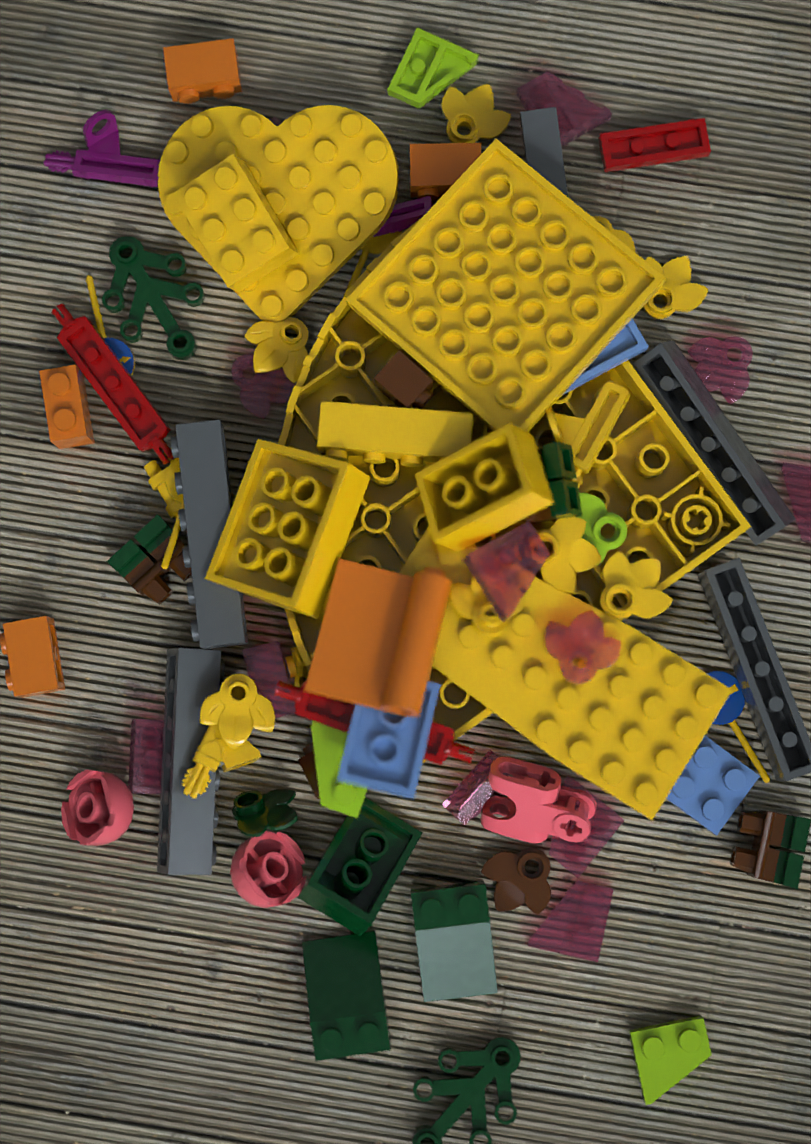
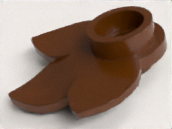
(515, 884)

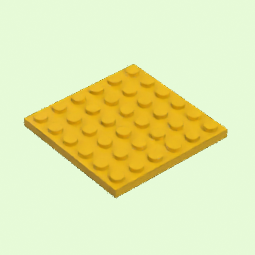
(505, 290)

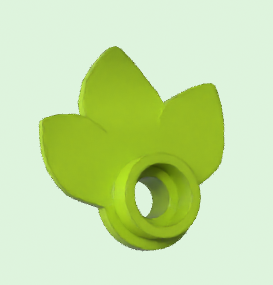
(596, 516)

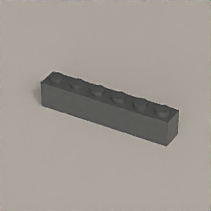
(714, 439)
(207, 504)
(758, 669)
(184, 821)

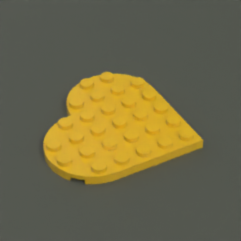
(322, 174)

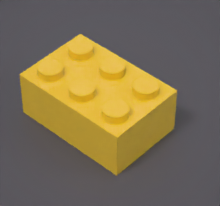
(235, 223)
(483, 487)

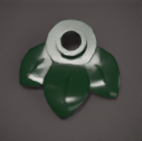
(263, 812)

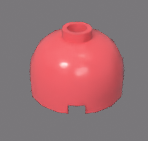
(97, 808)
(268, 870)

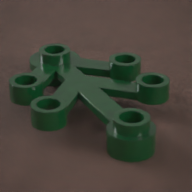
(149, 292)
(471, 1090)

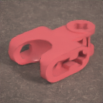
(535, 803)

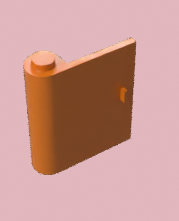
(379, 637)

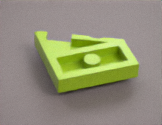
(429, 68)
(329, 751)
(668, 1054)

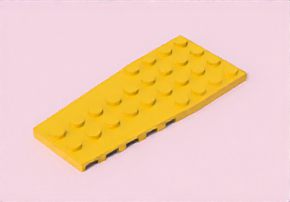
(620, 730)

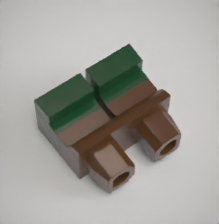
(559, 468)
(141, 570)
(770, 863)

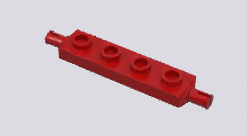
(113, 383)
(340, 713)

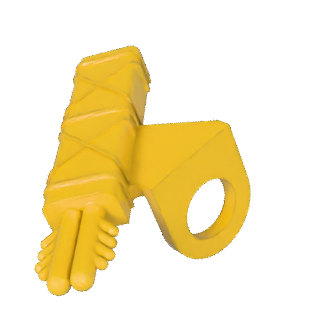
(589, 434)
(212, 752)

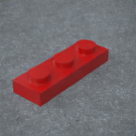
(654, 145)

